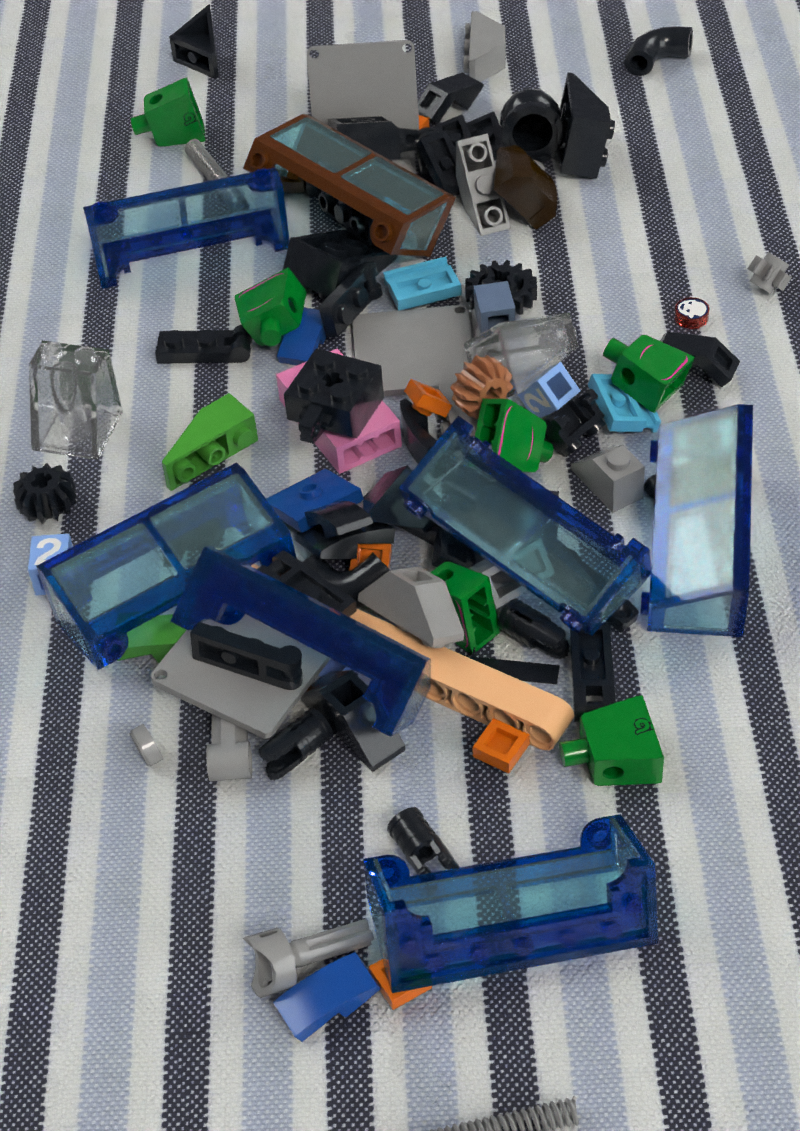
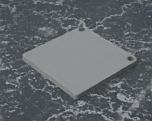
(364, 82)
(414, 345)
(232, 696)

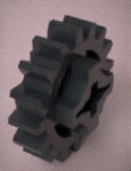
(521, 283)

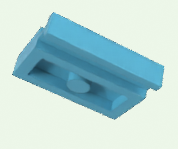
(422, 283)
(621, 410)

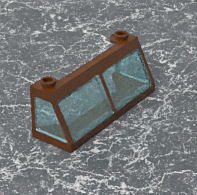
(403, 206)

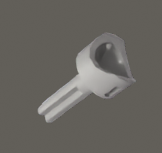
(278, 959)

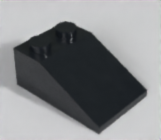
(585, 130)
(329, 257)

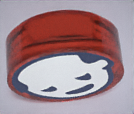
(692, 313)

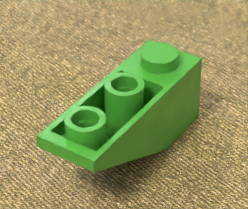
(209, 439)

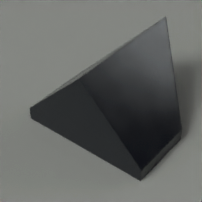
(195, 44)
(386, 502)

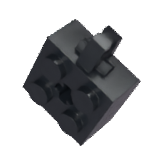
(378, 134)
(333, 395)

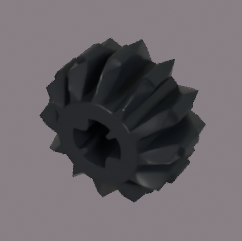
(44, 493)

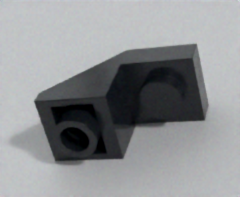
(442, 93)
(709, 354)

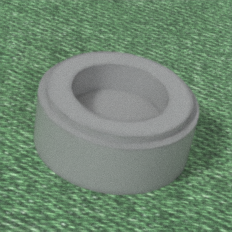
(146, 745)

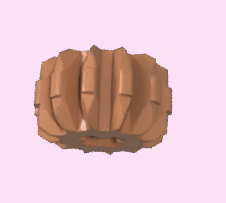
(480, 379)

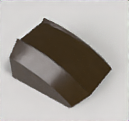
(525, 185)

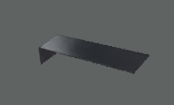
(523, 670)

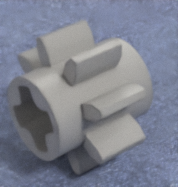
(769, 272)

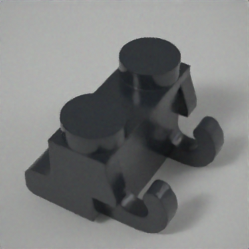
(573, 420)

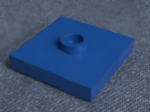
(310, 494)

